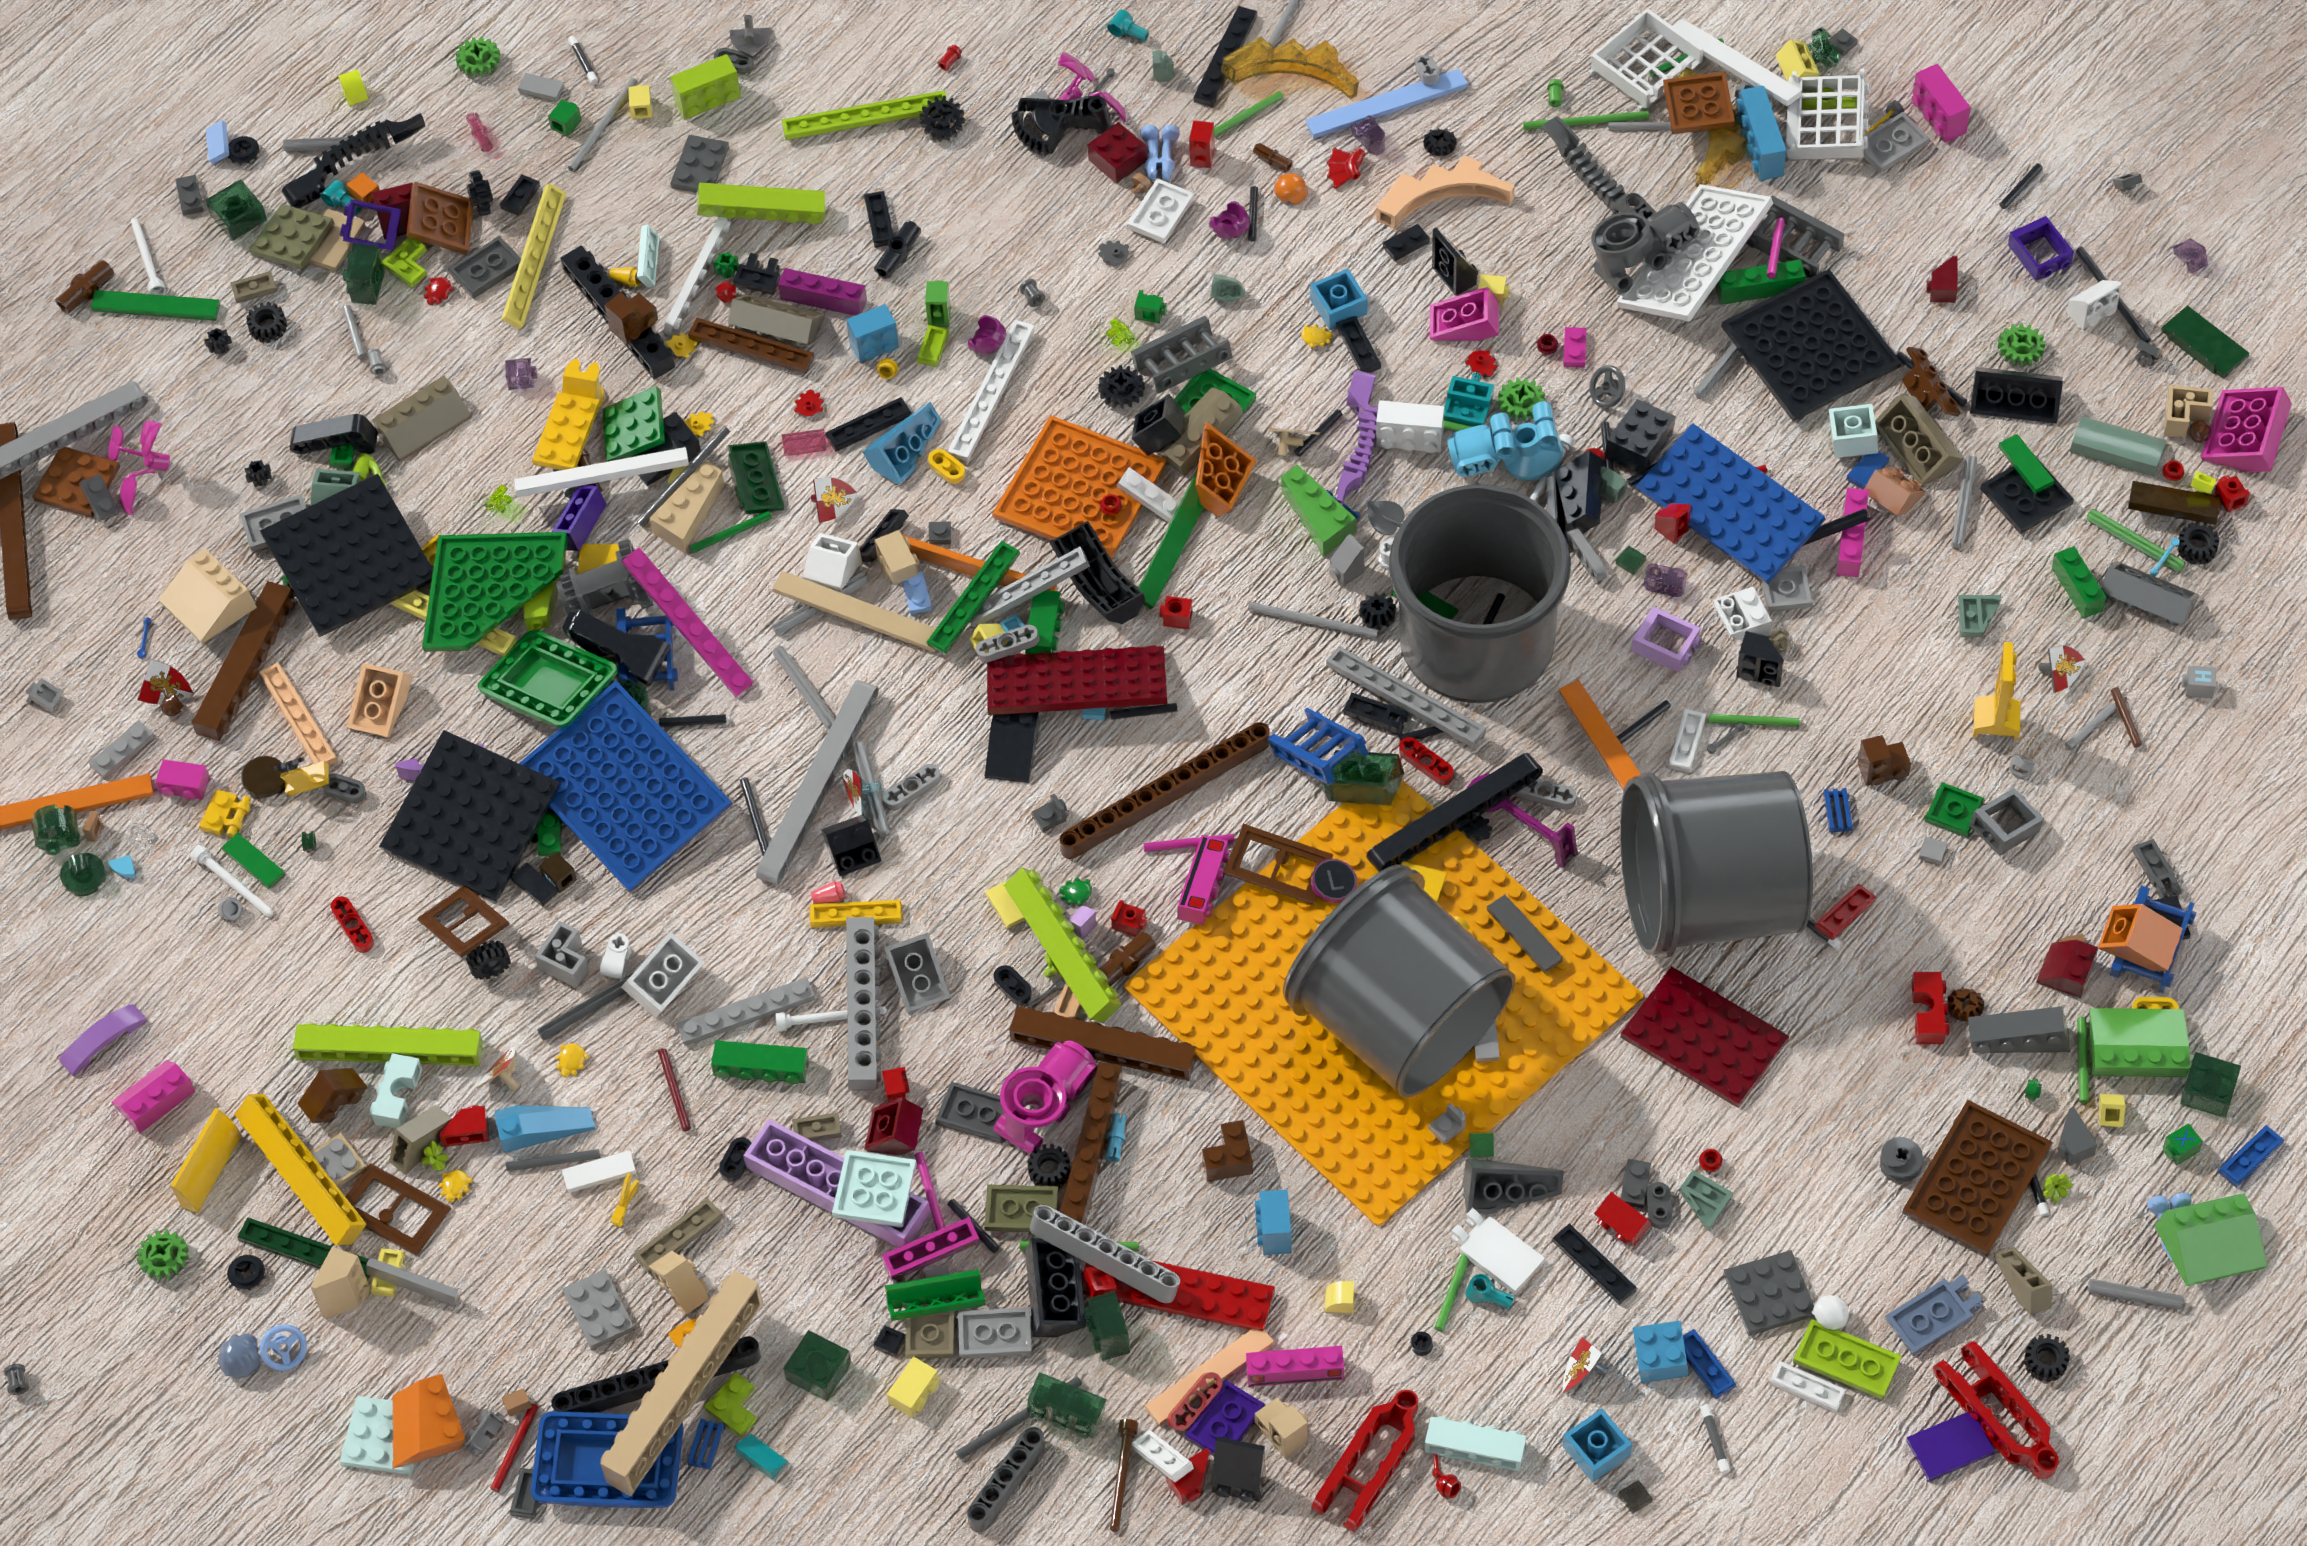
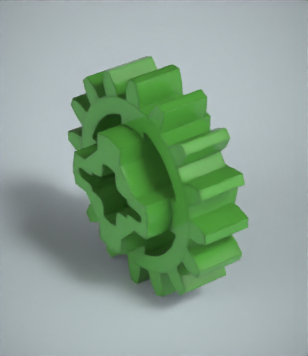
(488, 58)
(2021, 345)
(1510, 398)
(157, 1263)

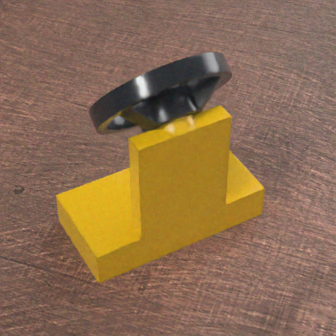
(303, 779)

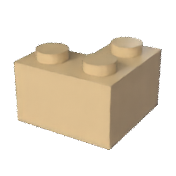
(2186, 404)
(895, 557)
(678, 1278)
(1283, 1426)

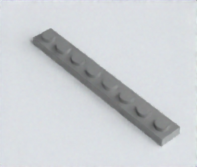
(1406, 696)

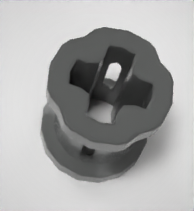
(1032, 292)
(22, 1385)

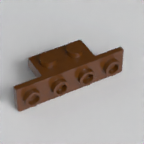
(1926, 385)

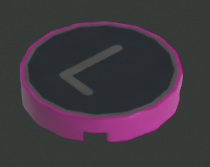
(1333, 880)

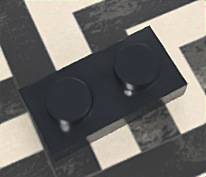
(520, 195)
(1406, 242)

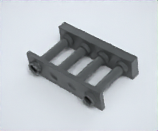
(1803, 222)
(1174, 342)

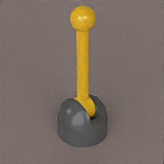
(1892, 110)

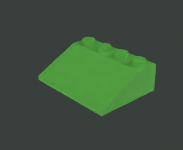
(2138, 1042)
(2213, 1239)

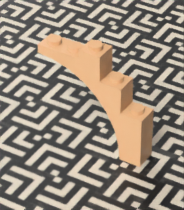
(1439, 183)

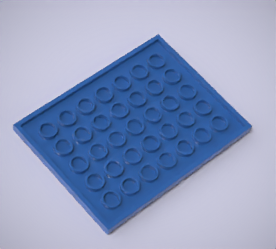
(626, 786)

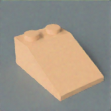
(378, 699)

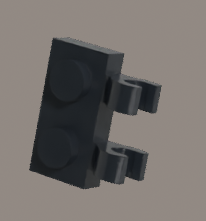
(758, 279)

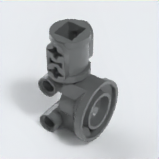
(1630, 237)

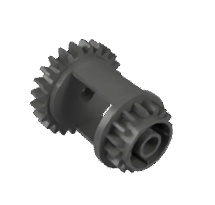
(602, 585)

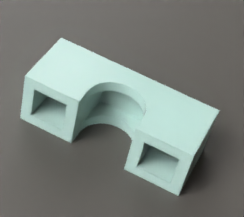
(399, 1074)

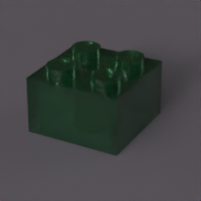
(236, 210)
(364, 274)
(2210, 1085)
(1107, 1326)
(817, 1365)

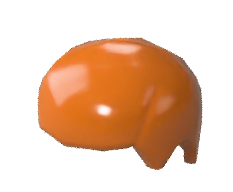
(1291, 188)

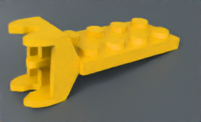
(570, 418)
(2000, 712)

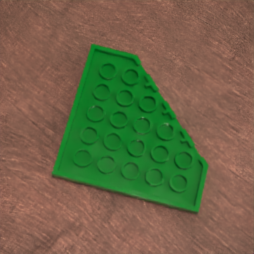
(485, 581)

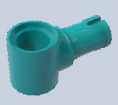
(1123, 23)
(338, 195)
(1488, 1292)

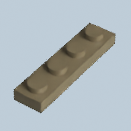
(679, 1234)

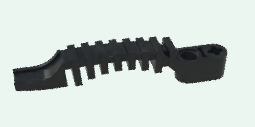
(311, 185)

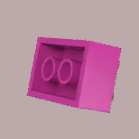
(1941, 103)

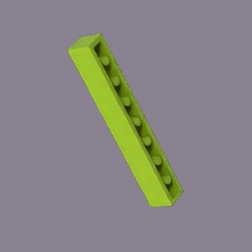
(1063, 945)
(378, 1043)

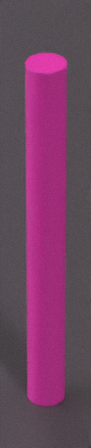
(1774, 255)
(1181, 843)
(929, 1190)

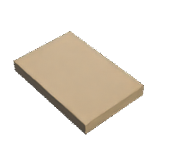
(333, 249)

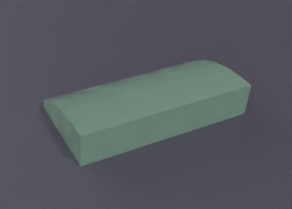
(2118, 446)

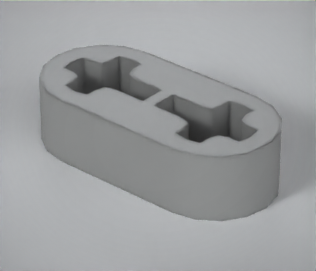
(1430, 72)

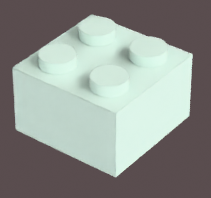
(1853, 430)

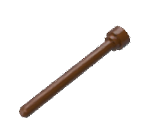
(1128, 1429)

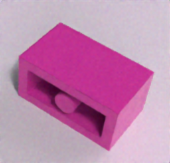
(182, 779)

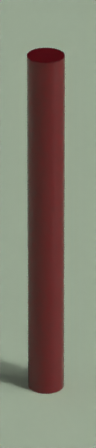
(674, 1090)

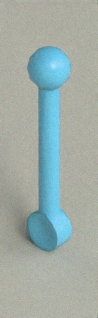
(2174, 543)

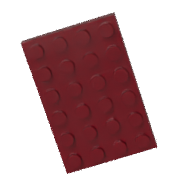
(1704, 1036)

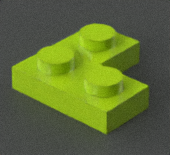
(402, 262)
(727, 1405)

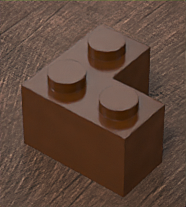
(630, 317)
(1882, 761)
(329, 1091)
(1232, 1157)

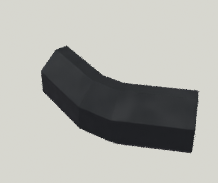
(1102, 582)

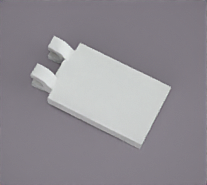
(1497, 1251)

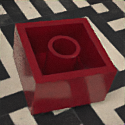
(1117, 152)

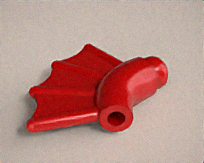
(1344, 166)

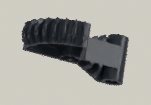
(1083, 112)
(639, 652)

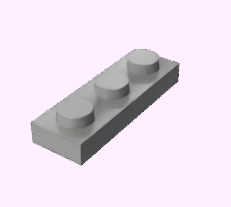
(121, 750)

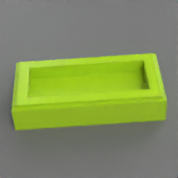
(932, 346)

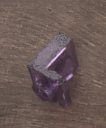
(2192, 253)

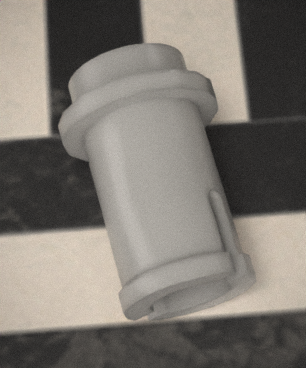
(377, 366)

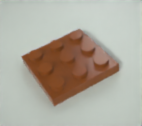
(1698, 103)
(440, 218)
(62, 479)

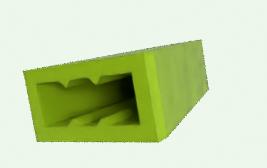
(540, 608)

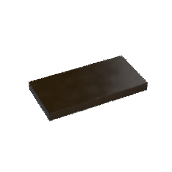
(2174, 502)

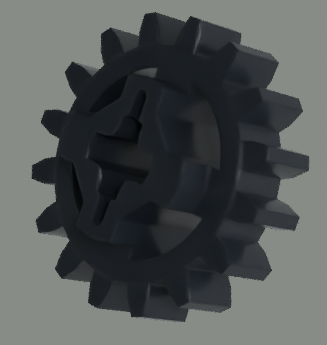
(949, 115)
(479, 193)
(1132, 387)

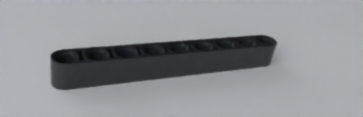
(1455, 812)
(642, 1377)

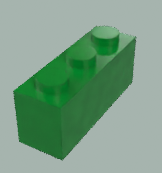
(2078, 582)
(1045, 617)

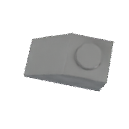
(1347, 561)

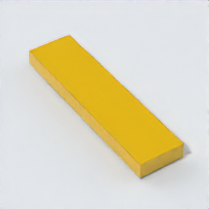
(835, 913)

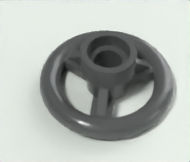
(1609, 386)

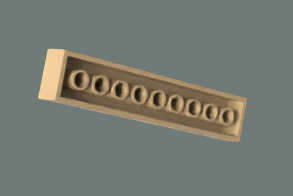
(681, 1383)

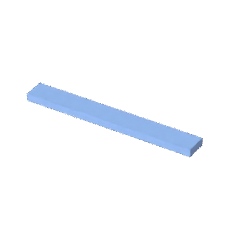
(1385, 104)

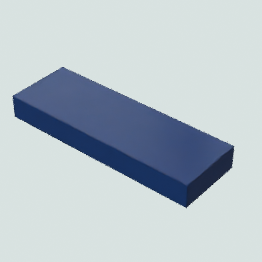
(2251, 1156)
(1707, 1365)

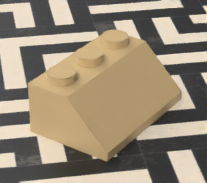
(340, 1283)

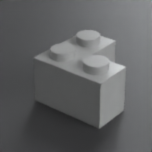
(559, 955)

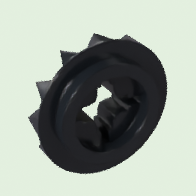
(249, 144)
(1444, 147)
(242, 1264)

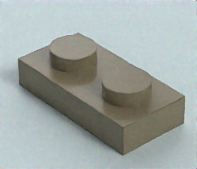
(253, 287)
(818, 1127)

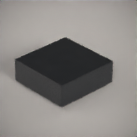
(889, 1341)

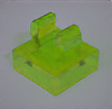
(1121, 331)
(496, 498)

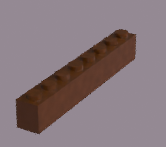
(243, 661)
(1104, 1042)
(1092, 1142)

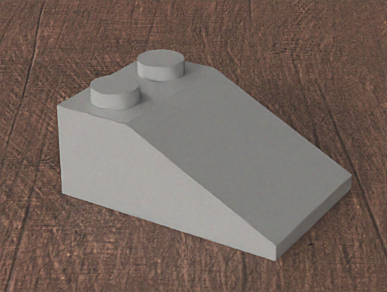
(917, 972)

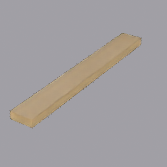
(853, 610)

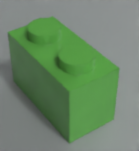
(938, 303)

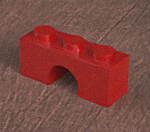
(1929, 990)

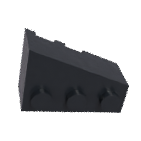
(1579, 490)

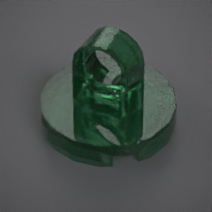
(1822, 48)
(83, 874)

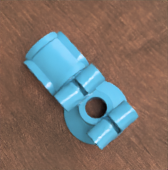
(1527, 451)

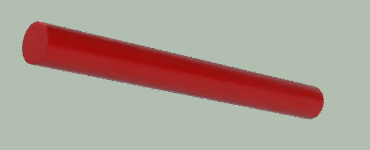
(514, 1448)

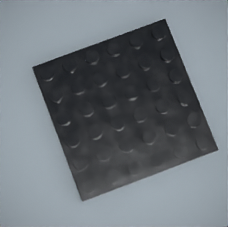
(1811, 344)
(348, 555)
(470, 815)

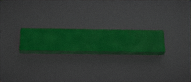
(288, 1244)

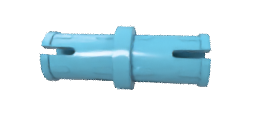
(1116, 1137)

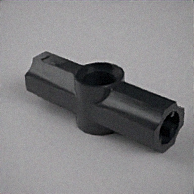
(897, 249)

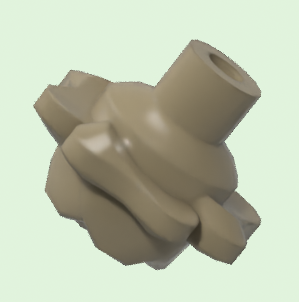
(1779, 639)

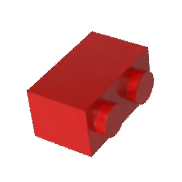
(1202, 144)
(1622, 1218)

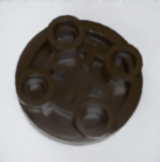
(261, 779)

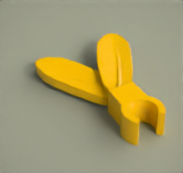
(626, 1196)

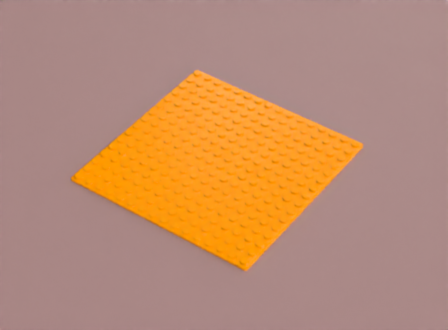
(1374, 1146)

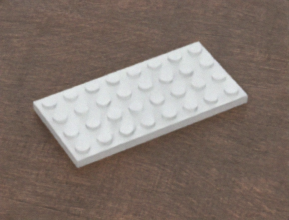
(1694, 269)

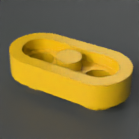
(948, 466)
(2154, 1003)

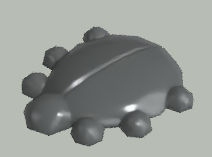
(1113, 252)

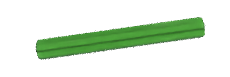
(2134, 539)

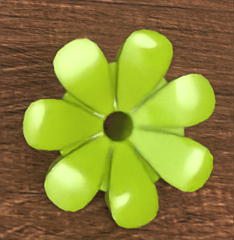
(1052, 969)
(434, 1157)
(2057, 1186)

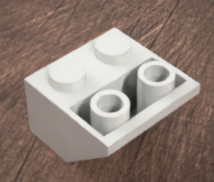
(2094, 303)
(831, 561)
(1743, 613)

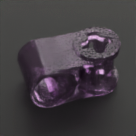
(1369, 135)
(1666, 580)

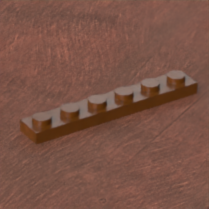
(751, 345)

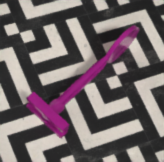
(1563, 840)

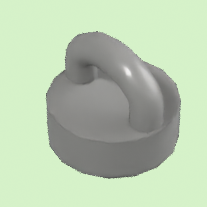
(2023, 763)
(229, 908)

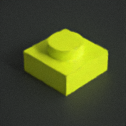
(2203, 482)

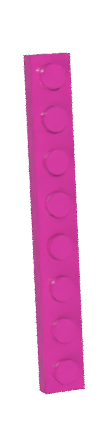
(687, 622)

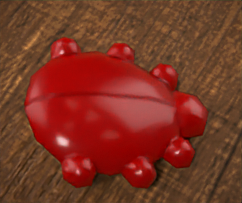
(437, 290)
(1481, 362)
(809, 403)

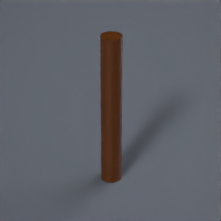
(2125, 715)

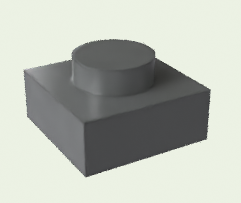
(1844, 41)
(2128, 181)
(940, 533)

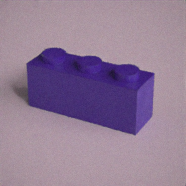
(580, 515)

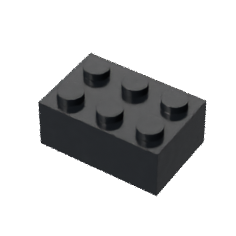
(1640, 436)

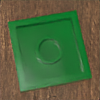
(1953, 809)

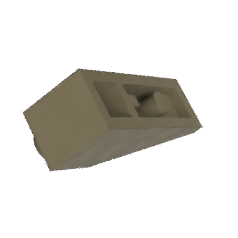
(2026, 1282)

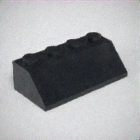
(2016, 395)
(1054, 1290)

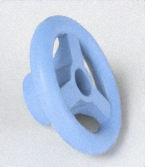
(279, 1339)

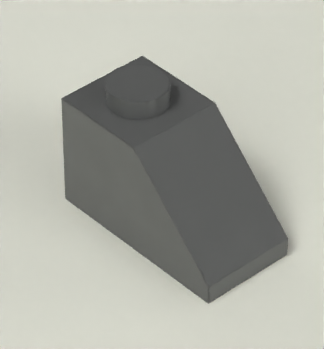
(2076, 1140)

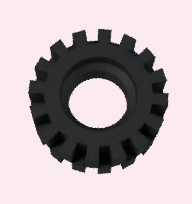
(262, 313)
(2197, 553)
(488, 960)
(1049, 1154)
(2043, 1370)

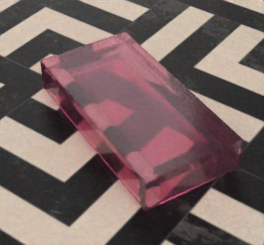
(804, 442)

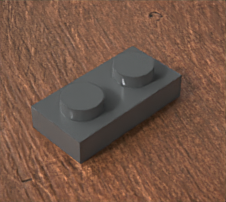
(189, 195)
(99, 498)
(1635, 1182)

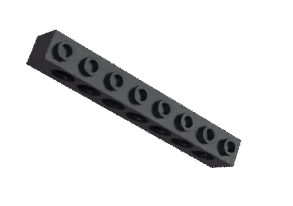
(599, 290)

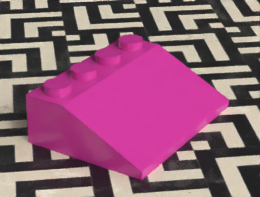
(2247, 428)

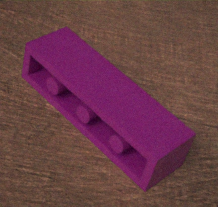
(822, 292)

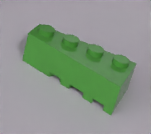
(1318, 511)

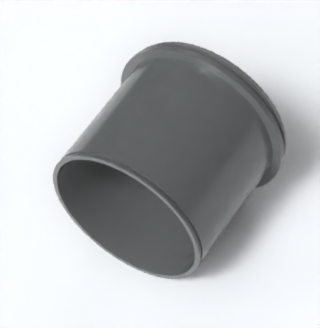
(1486, 535)
(1714, 859)
(1399, 981)

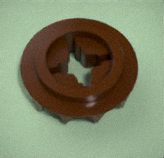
(1955, 1004)

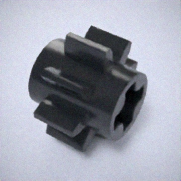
(218, 341)
(258, 473)

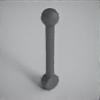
(1110, 73)
(1711, 748)
(1059, 986)

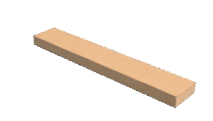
(297, 715)
(1223, 1364)

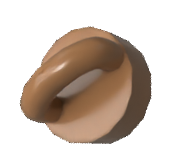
(1140, 182)

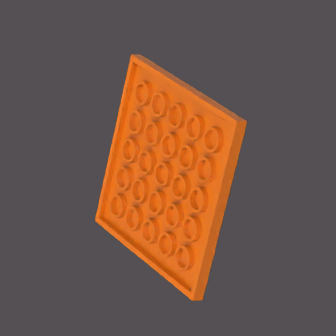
(1067, 479)

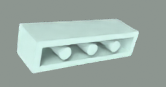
(1475, 1443)

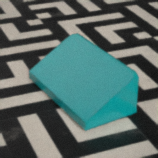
(760, 1456)

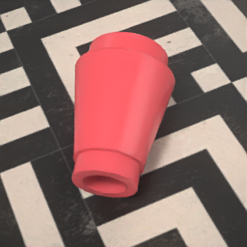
(829, 893)

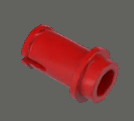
(953, 53)

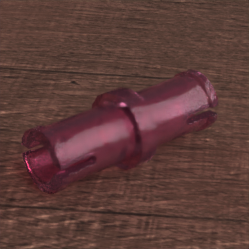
(479, 132)

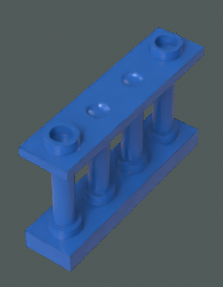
(626, 623)
(1311, 762)
(2165, 978)

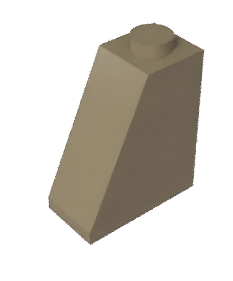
(415, 1136)

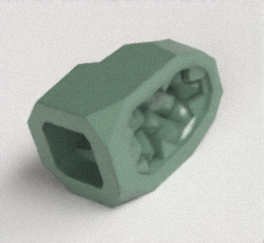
(1162, 66)
(1226, 288)
(1613, 485)

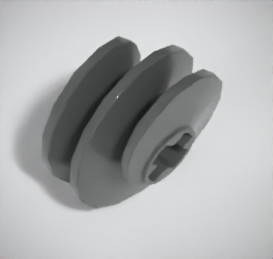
(1892, 1160)

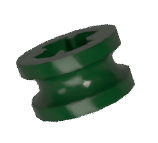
(308, 841)

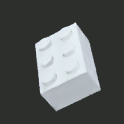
(1409, 426)
(663, 974)

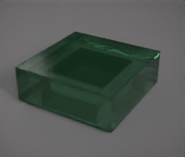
(1630, 560)

